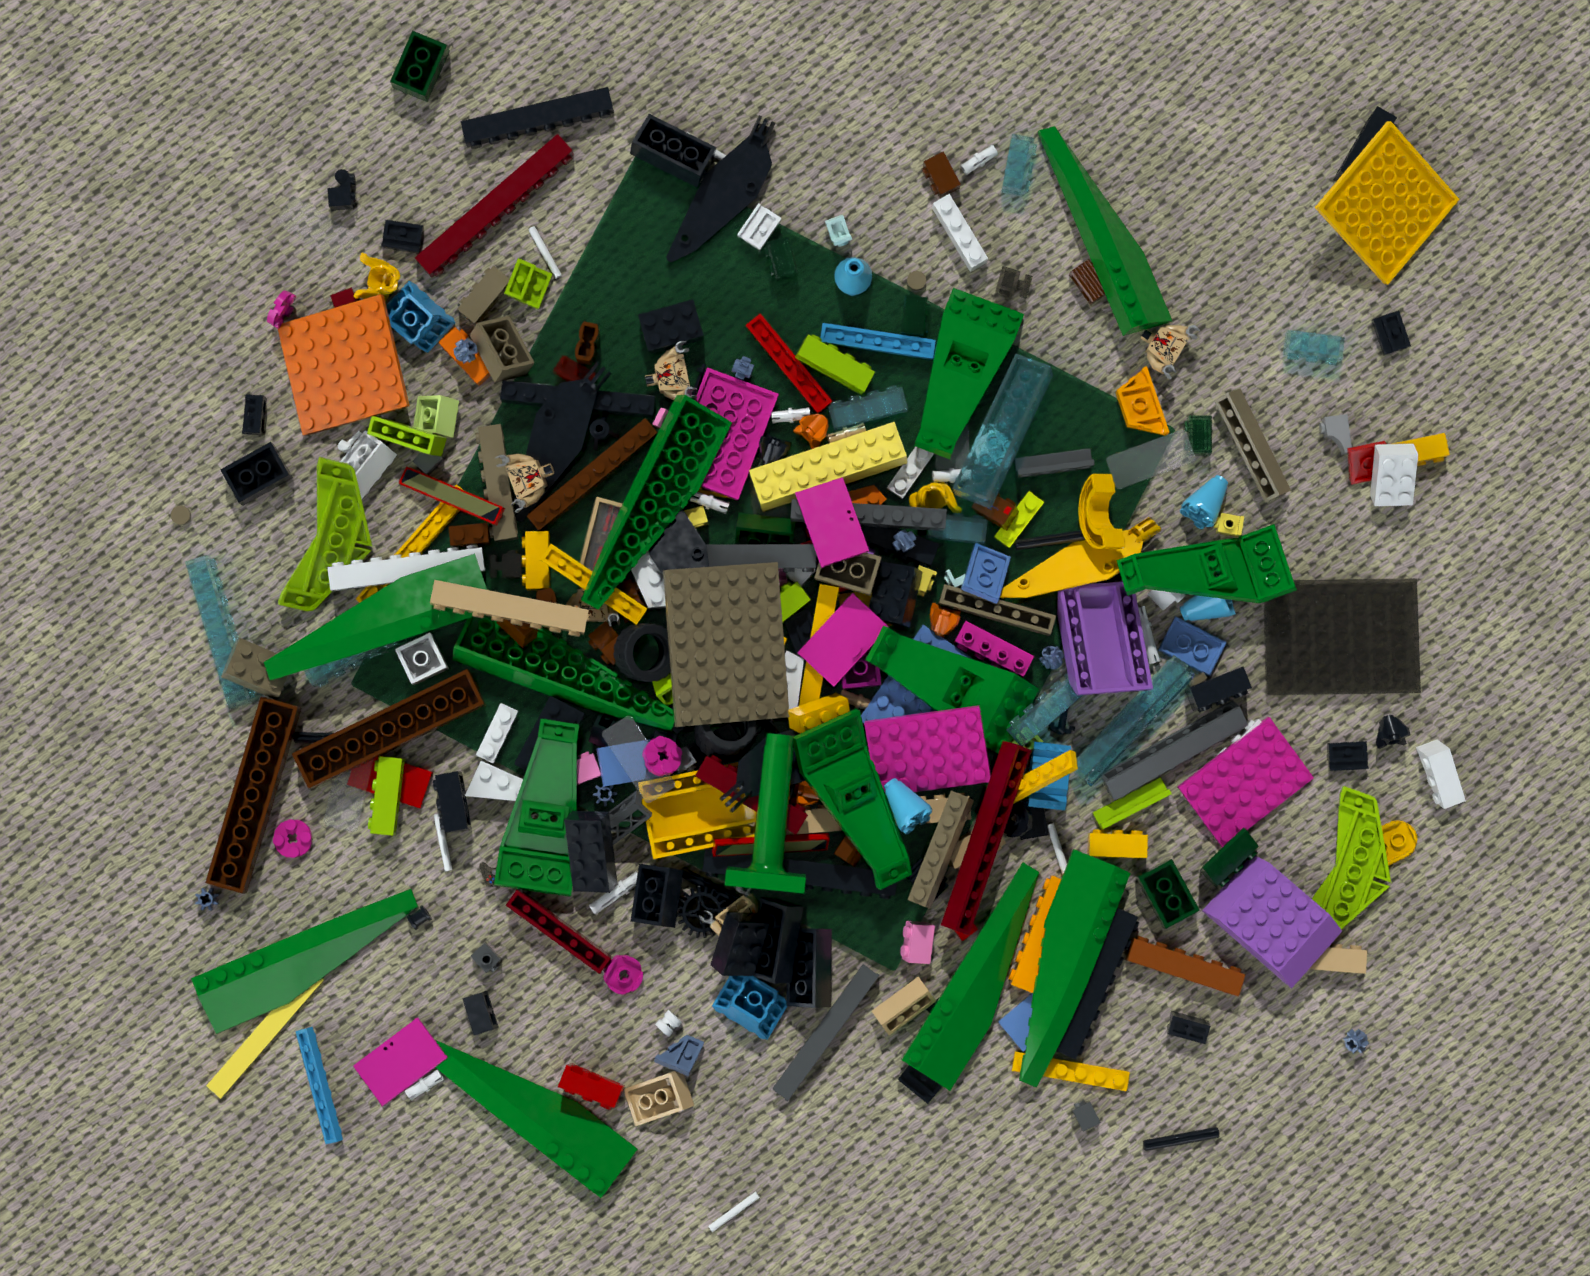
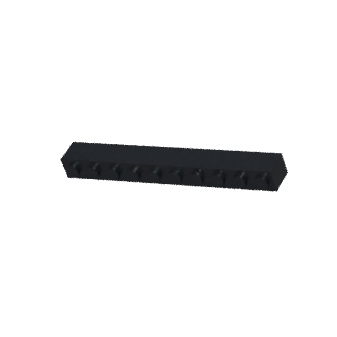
(817, 874)

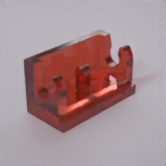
(571, 370)

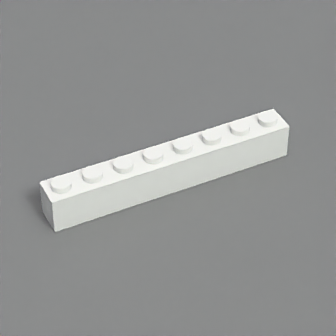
(387, 571)

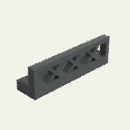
(1053, 463)
(624, 812)

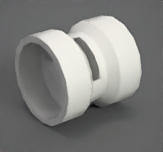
(672, 1020)

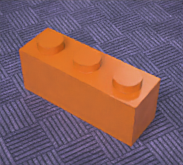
(475, 369)

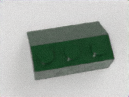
(761, 529)
(1230, 858)

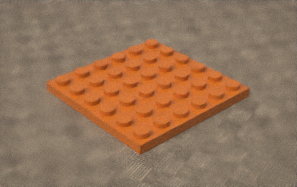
(343, 365)

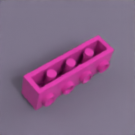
(993, 649)

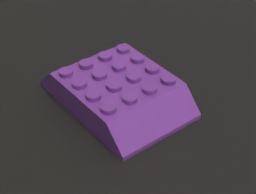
(1103, 639)
(1273, 920)

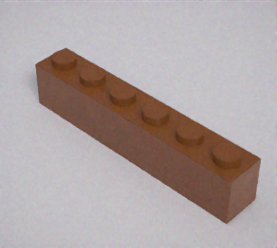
(1185, 967)

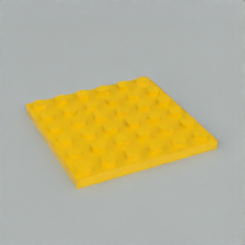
(1387, 203)

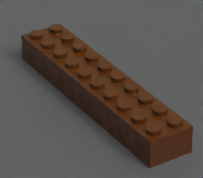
(388, 729)
(253, 795)

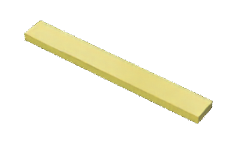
(257, 1043)

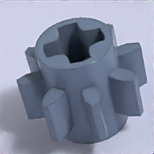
(465, 350)
(743, 368)
(904, 540)
(1052, 657)
(599, 794)
(212, 896)
(1356, 1041)

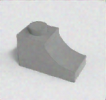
(1338, 430)

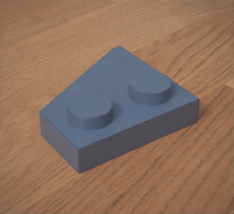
(681, 1055)

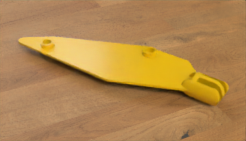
(1079, 564)

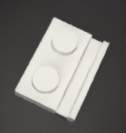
(759, 227)

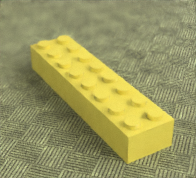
(846, 458)

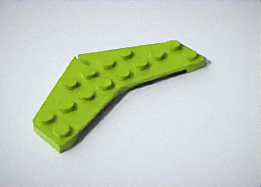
(339, 526)
(1358, 859)

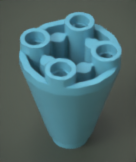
(853, 282)
(1205, 503)
(1206, 608)
(906, 806)

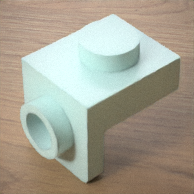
(838, 231)
(949, 579)

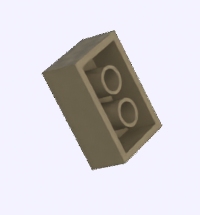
(502, 349)
(852, 574)
(247, 669)

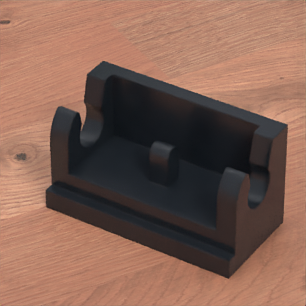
(254, 414)
(480, 1013)
(1188, 1027)

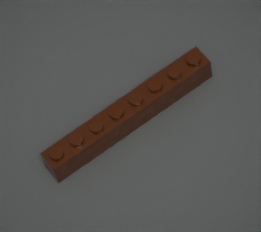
(592, 475)

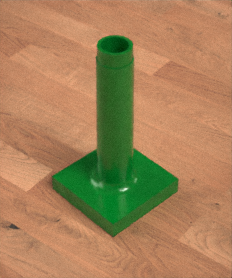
(771, 823)

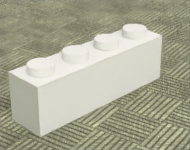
(959, 232)

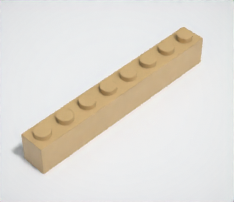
(509, 607)

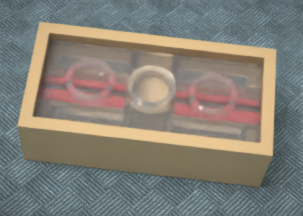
(599, 527)

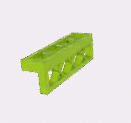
(1131, 803)

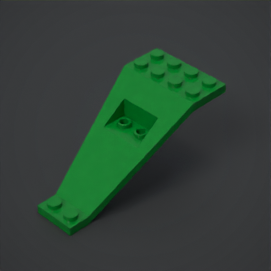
(967, 355)
(1249, 569)
(954, 681)
(838, 763)
(536, 850)

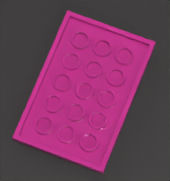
(749, 411)
(930, 749)
(1245, 782)

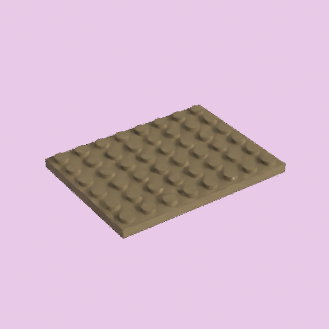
(726, 644)

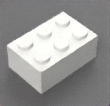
(1394, 474)

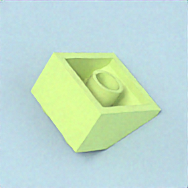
(436, 415)

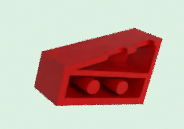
(591, 1086)

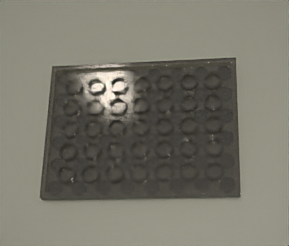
(1343, 638)

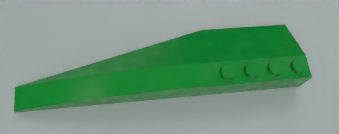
(1111, 247)
(660, 490)
(380, 619)
(557, 671)
(1070, 949)
(292, 965)
(973, 992)
(544, 1119)

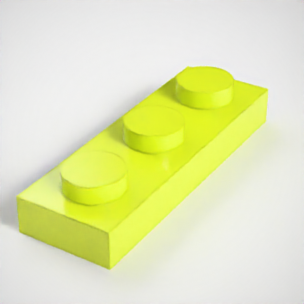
(1027, 509)

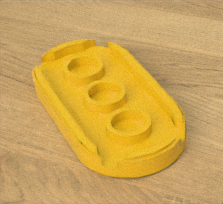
(1398, 840)

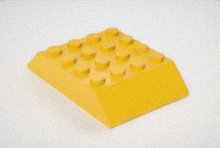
(693, 817)

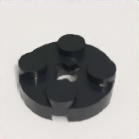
(1024, 820)

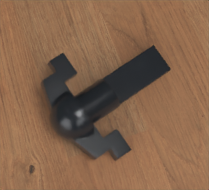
(1061, 730)

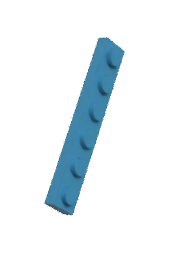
(878, 341)
(319, 1085)

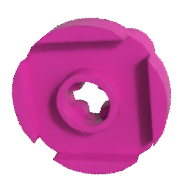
(281, 309)
(672, 753)
(294, 849)
(613, 969)

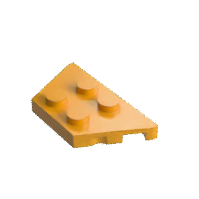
(1141, 404)

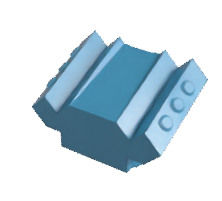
(418, 317)
(1055, 794)
(751, 1004)

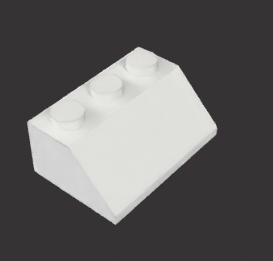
(369, 460)

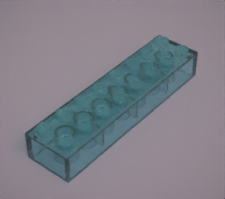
(1003, 431)

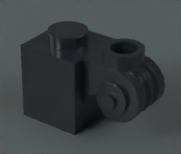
(343, 196)

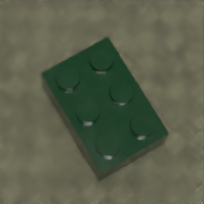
(419, 66)
(1167, 893)

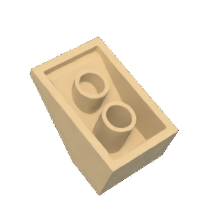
(658, 1097)

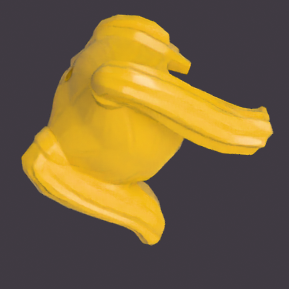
(381, 279)
(935, 496)

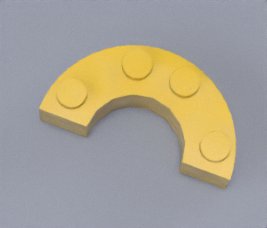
(1094, 513)

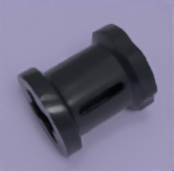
(419, 917)

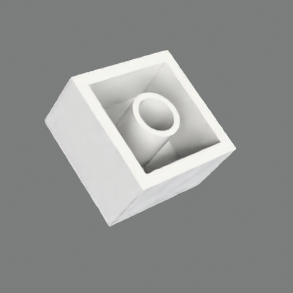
(422, 659)

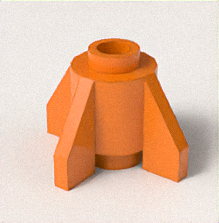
(813, 429)
(943, 619)
(803, 795)

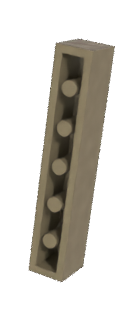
(1252, 445)
(497, 481)
(1001, 612)
(940, 849)

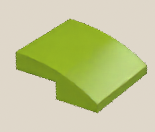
(528, 283)

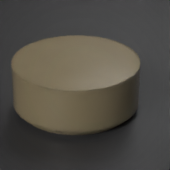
(916, 280)
(180, 515)
(1199, 678)

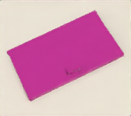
(832, 530)
(838, 641)
(406, 1059)

